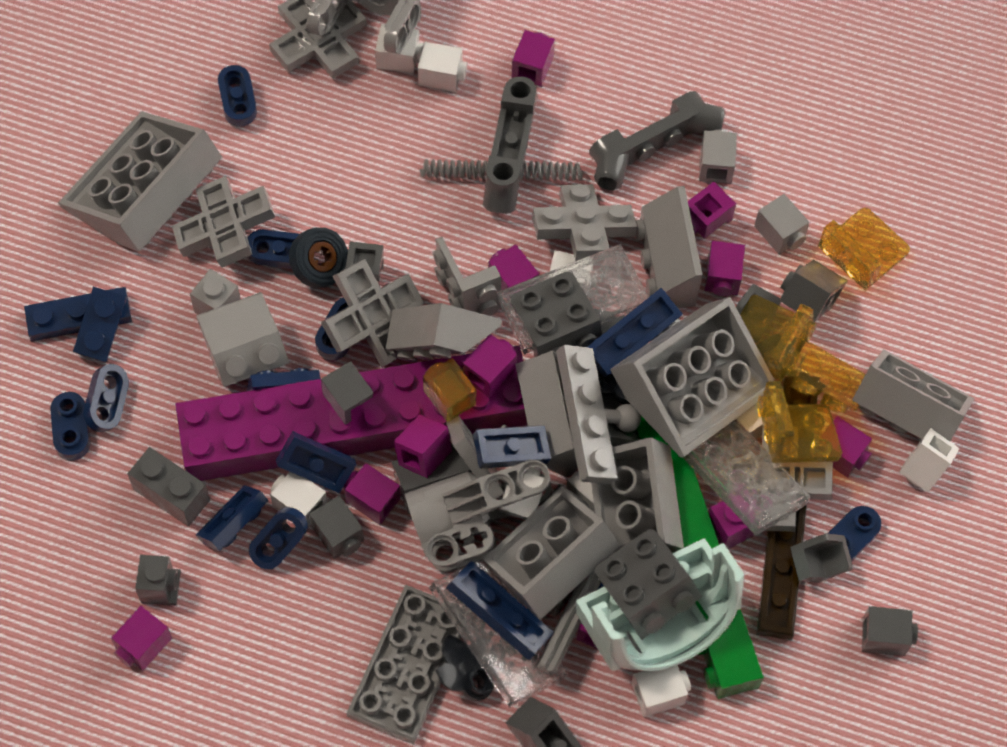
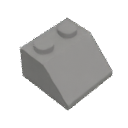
(242, 339)

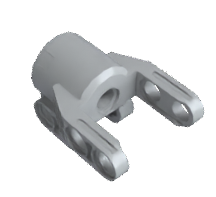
(399, 27)
(463, 508)

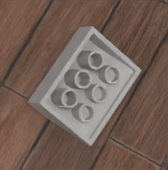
(142, 179)
(695, 376)

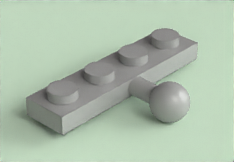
(588, 417)

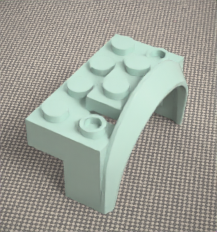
(683, 636)

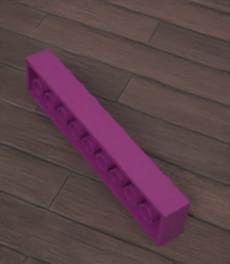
(251, 427)

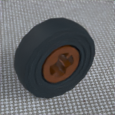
(302, 256)

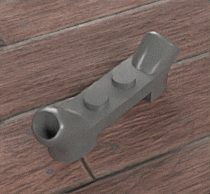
(510, 145)
(615, 152)

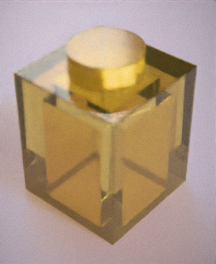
(449, 389)

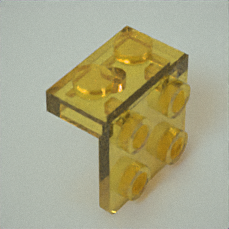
(863, 247)
(778, 332)
(826, 377)
(797, 431)

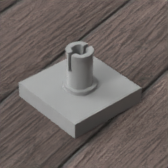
(464, 444)

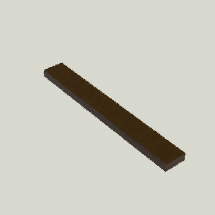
(779, 575)

